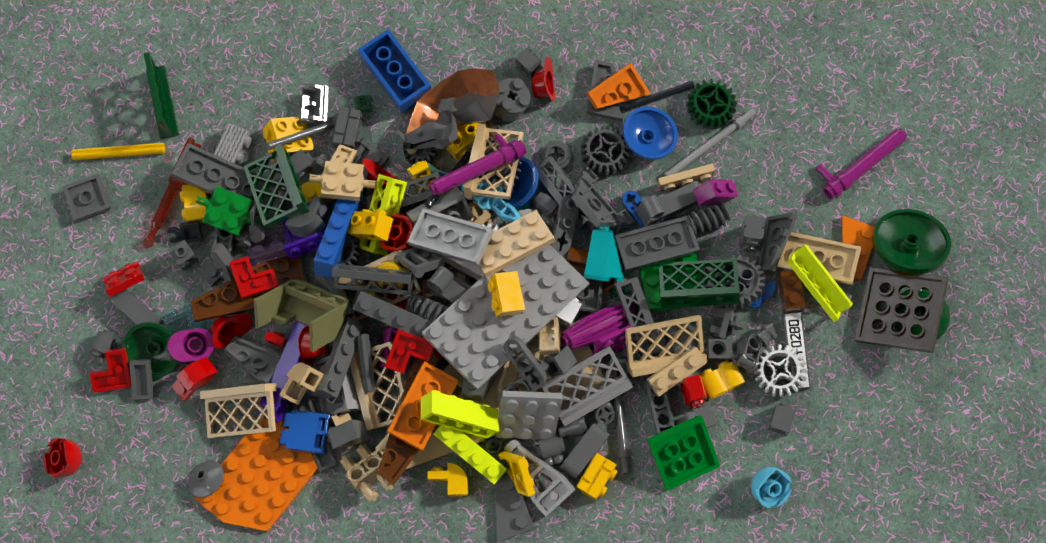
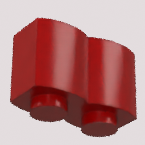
(693, 391)

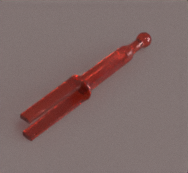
(166, 203)

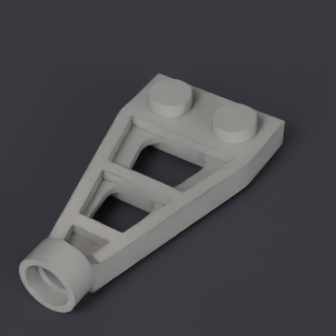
(556, 492)

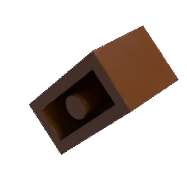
(791, 292)

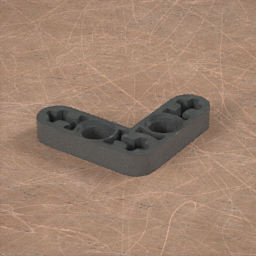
(527, 378)

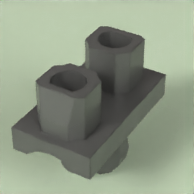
(726, 315)

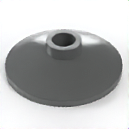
(206, 478)

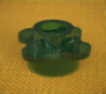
(363, 99)
(614, 294)

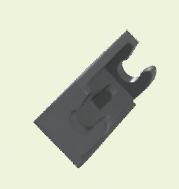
(314, 104)

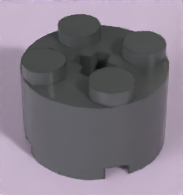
(512, 100)

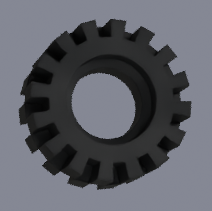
(414, 158)

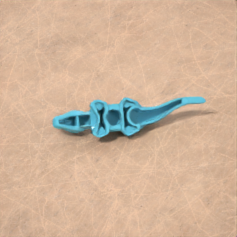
(503, 210)

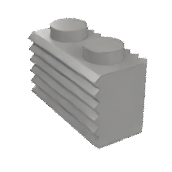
(233, 144)

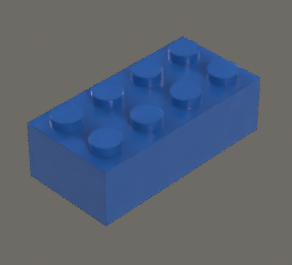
(394, 70)

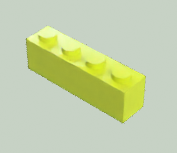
(459, 414)
(470, 452)

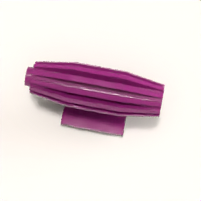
(600, 329)

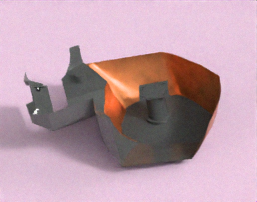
(464, 100)

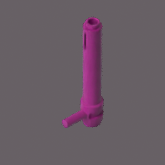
(504, 155)
(843, 180)

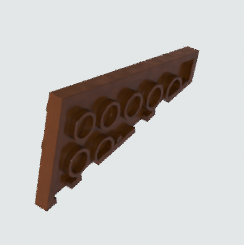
(226, 298)
(397, 453)

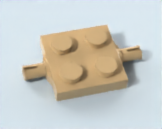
(342, 181)

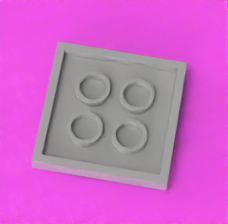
(528, 414)

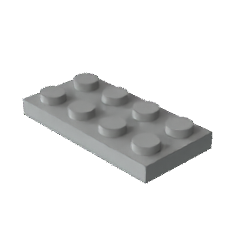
(450, 236)

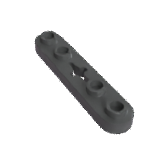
(566, 223)

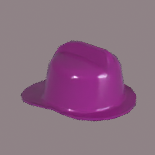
(190, 345)

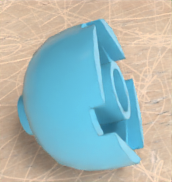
(771, 486)

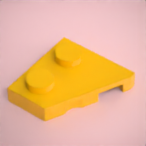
(519, 473)

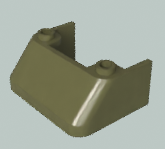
(306, 304)

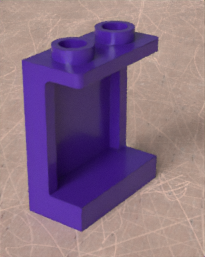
(299, 246)

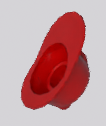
(542, 82)
(374, 170)
(226, 328)
(308, 356)

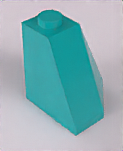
(603, 256)

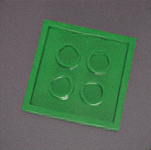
(651, 282)
(683, 452)

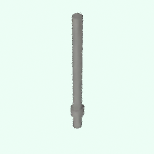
(738, 122)

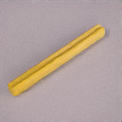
(118, 151)

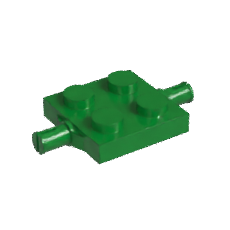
(226, 210)

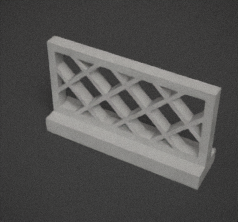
(593, 396)

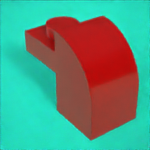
(194, 376)

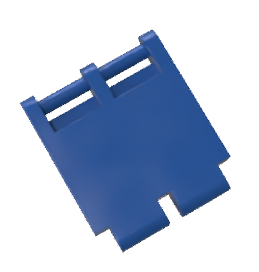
(305, 431)

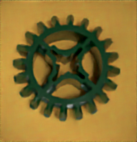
(718, 106)

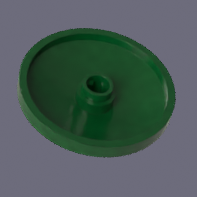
(911, 241)

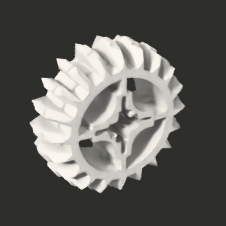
(795, 380)

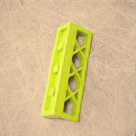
(391, 202)
(819, 282)

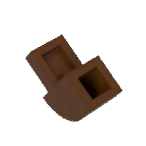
(577, 259)

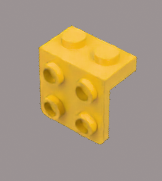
(283, 127)

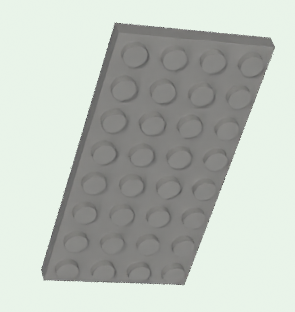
(473, 335)

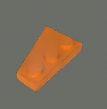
(617, 88)
(860, 235)

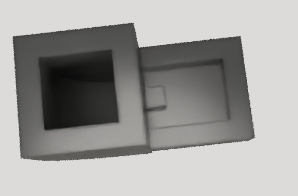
(310, 222)

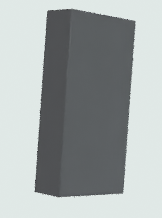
(141, 379)

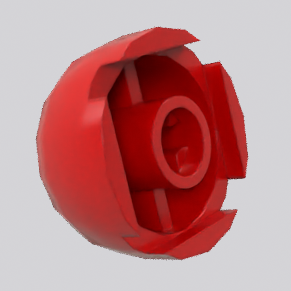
(399, 234)
(62, 458)

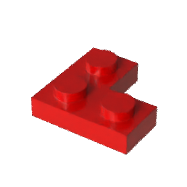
(250, 283)
(404, 346)
(116, 376)

